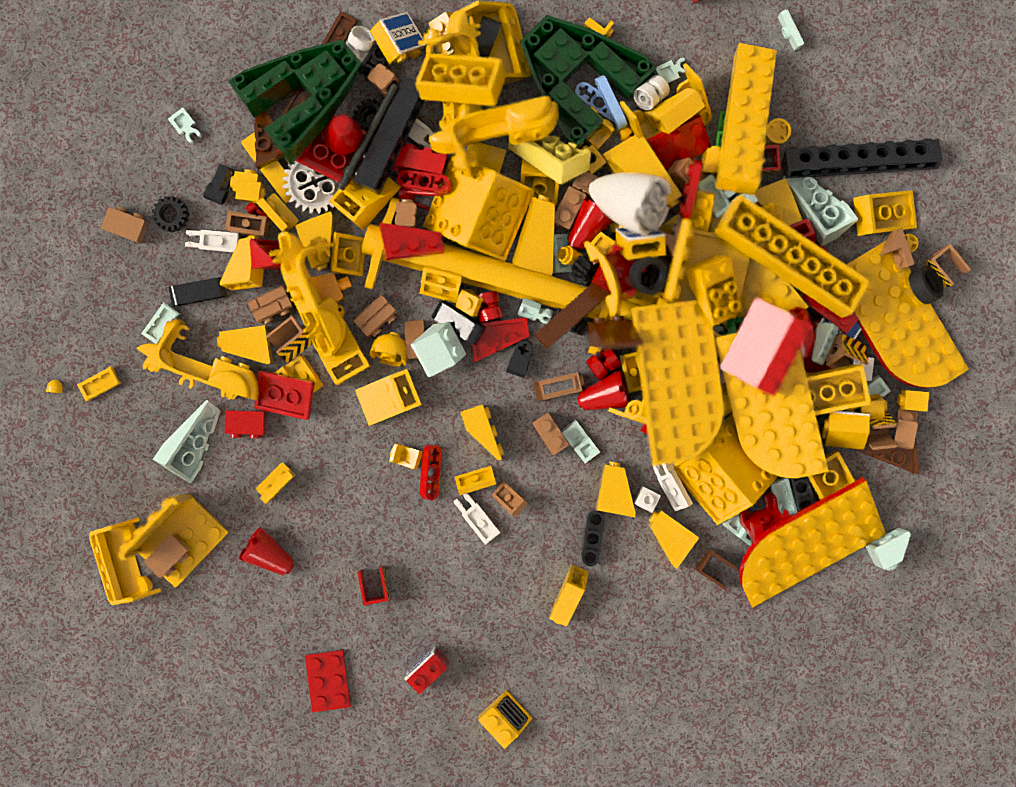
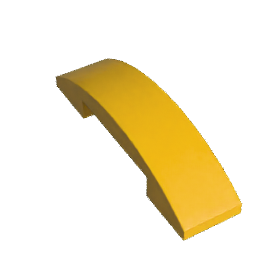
(273, 172)
(614, 301)

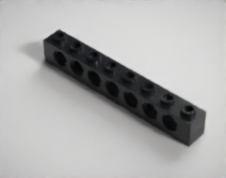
(890, 162)

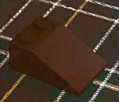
(613, 333)

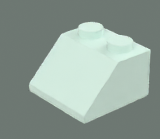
(438, 348)
(889, 549)

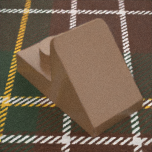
(672, 240)
(898, 245)
(906, 428)
(509, 499)

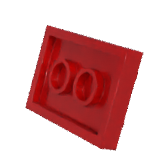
(684, 142)
(284, 395)
(327, 680)

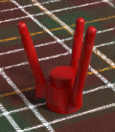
(410, 194)

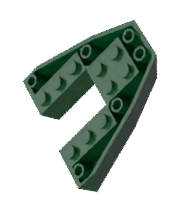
(559, 49)
(325, 74)

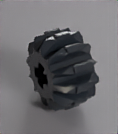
(584, 270)

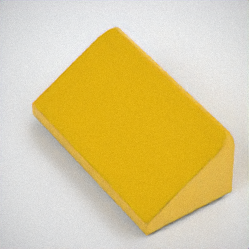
(631, 371)

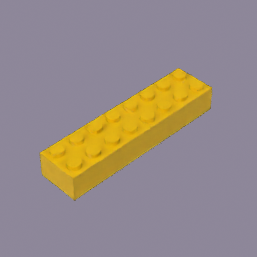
(746, 119)
(791, 256)

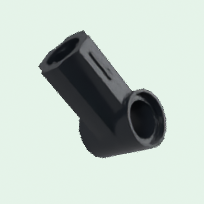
(218, 189)

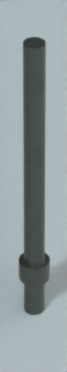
(349, 171)

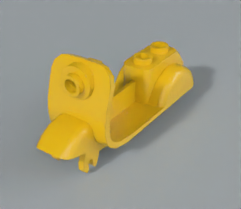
(463, 41)
(521, 121)
(319, 316)
(230, 378)

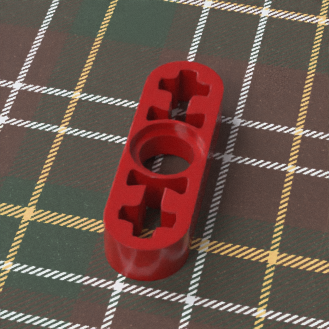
(418, 176)
(425, 466)

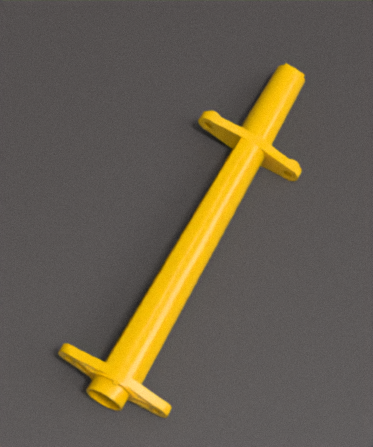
(488, 274)

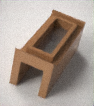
(558, 386)

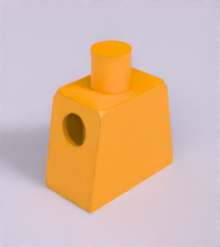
(329, 286)

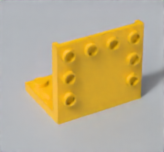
(480, 210)
(695, 247)
(724, 475)
(189, 521)

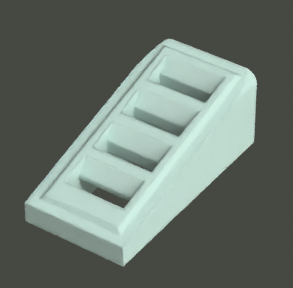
(823, 341)

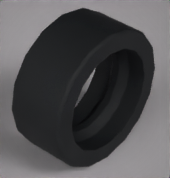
(659, 283)
(926, 284)

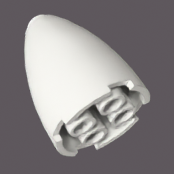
(632, 200)

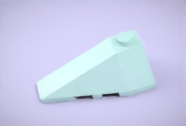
(824, 211)
(185, 447)

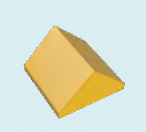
(347, 255)

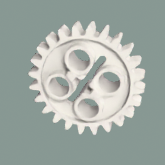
(321, 198)

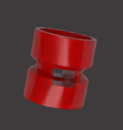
(493, 311)
(602, 363)

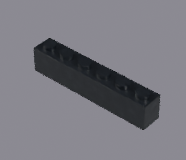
(390, 137)

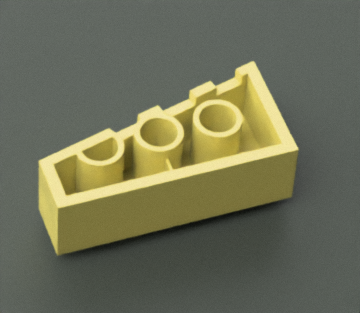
(554, 157)

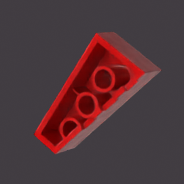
(420, 160)

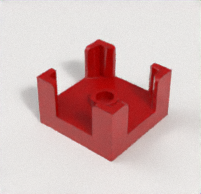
(622, 269)
(761, 520)

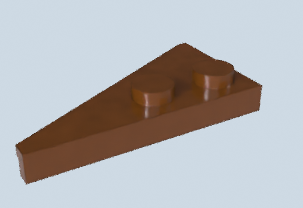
(265, 149)
(899, 457)

